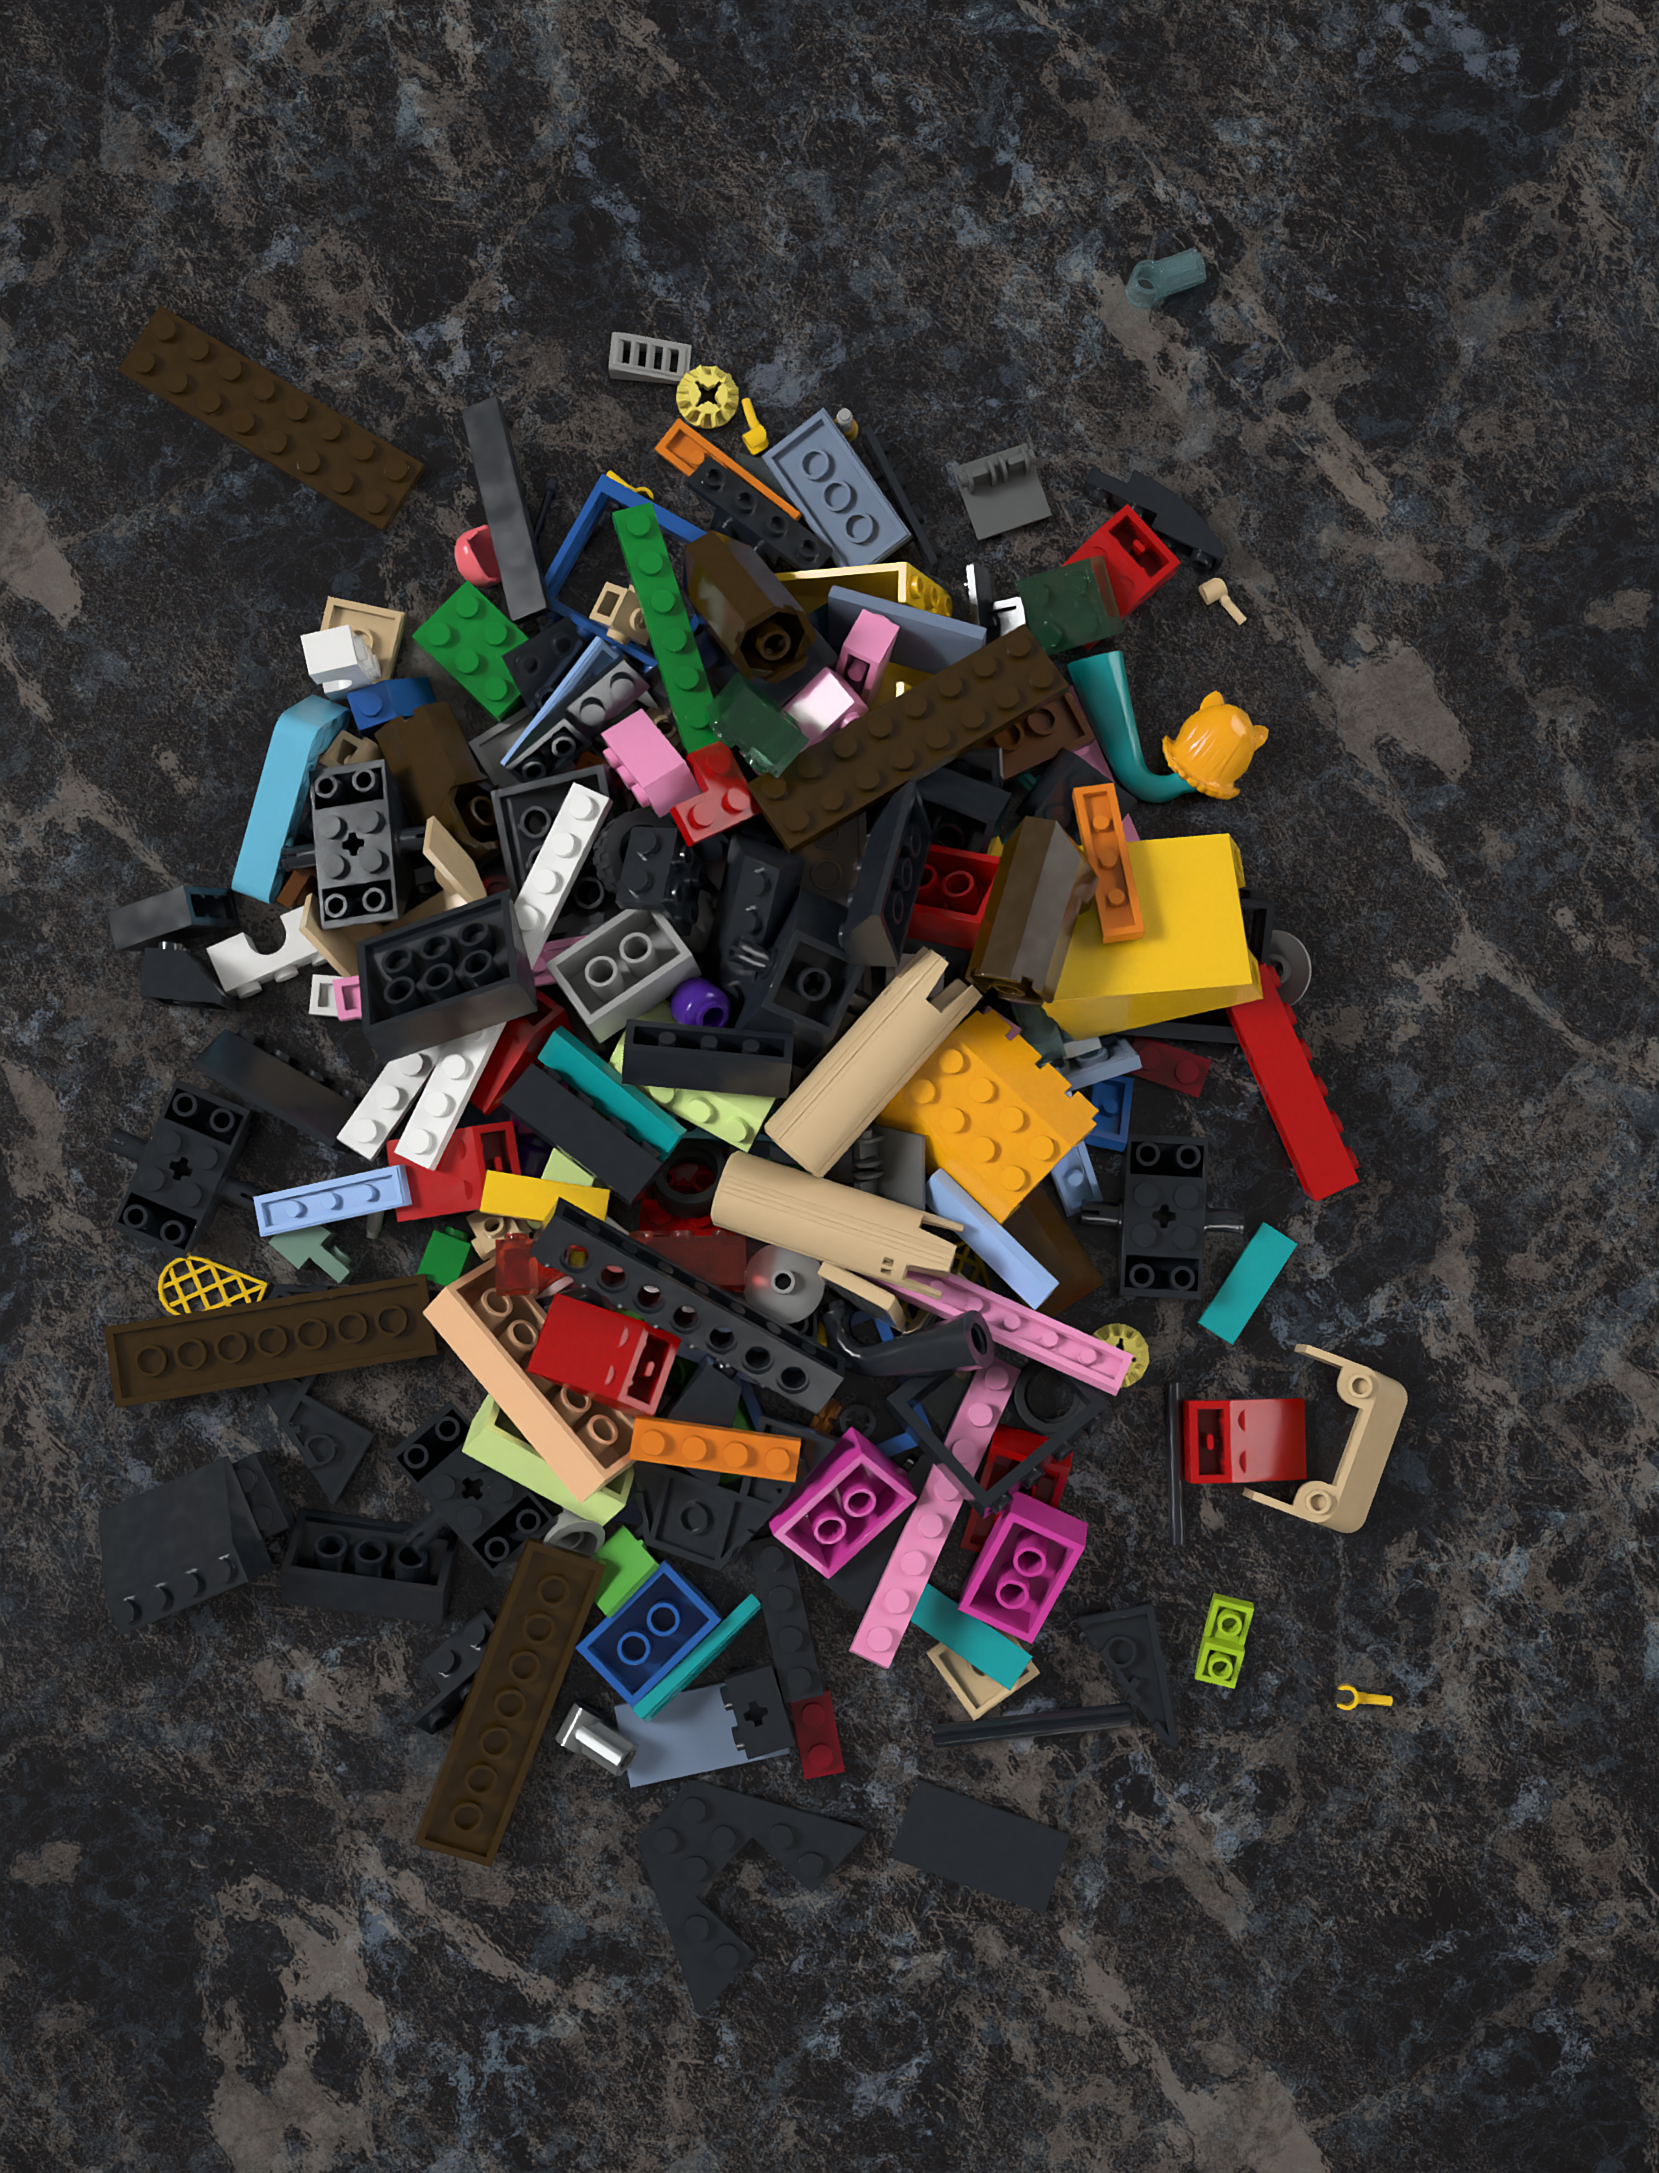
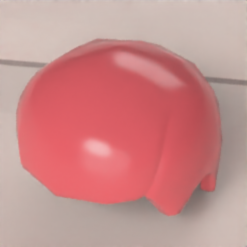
(477, 557)

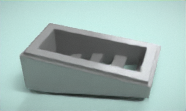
(639, 343)

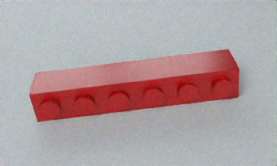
(1293, 1091)

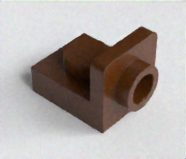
(298, 887)

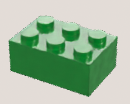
(467, 645)

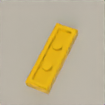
(534, 1197)

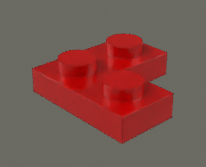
(723, 798)

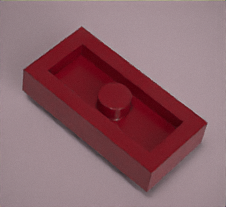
(1170, 1066)
(817, 1736)

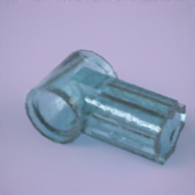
(1167, 277)
(1039, 1031)

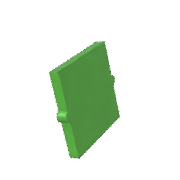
(625, 1572)

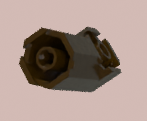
(745, 608)
(442, 778)
(1032, 913)
(1049, 1240)

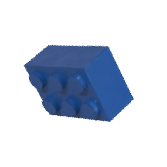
(650, 1632)

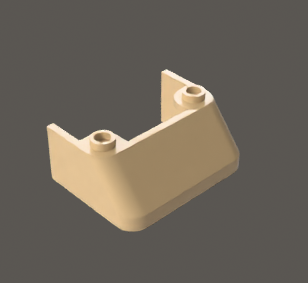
(453, 871)
(1380, 1411)

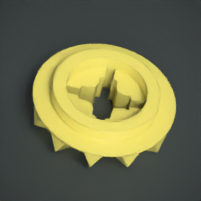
(707, 414)
(1132, 1343)

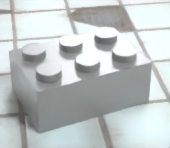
(623, 970)

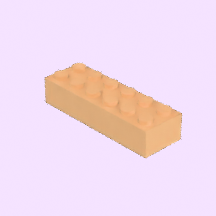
(495, 1340)

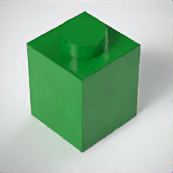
(446, 1256)

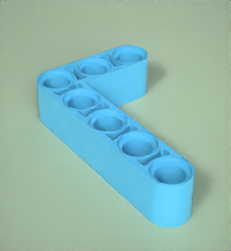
(282, 791)

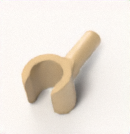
(1216, 590)

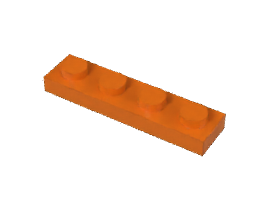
(688, 450)
(1108, 855)
(715, 1448)

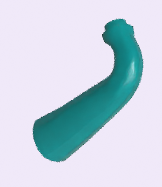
(1108, 706)

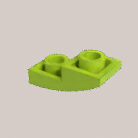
(1224, 1640)

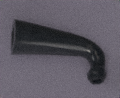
(941, 1348)

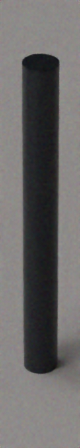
(1175, 1463)

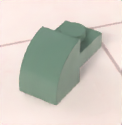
(310, 1245)

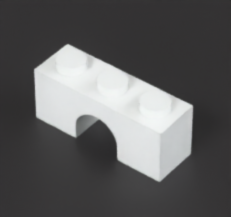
(340, 661)
(244, 969)

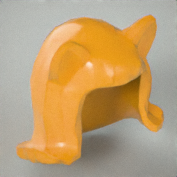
(1214, 747)

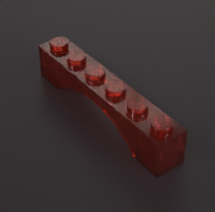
(713, 1257)

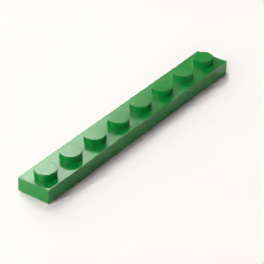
(666, 624)

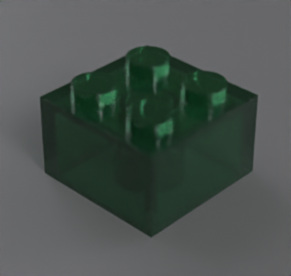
(1070, 605)
(757, 725)

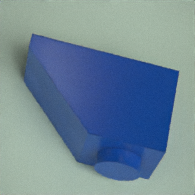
(386, 700)

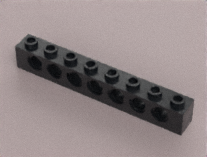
(679, 1287)

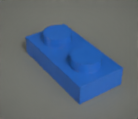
(1113, 1101)

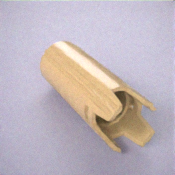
(870, 1064)
(831, 1222)

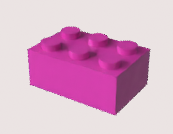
(843, 1504)
(1023, 1567)

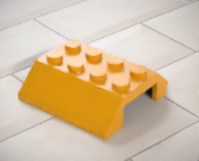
(990, 1113)

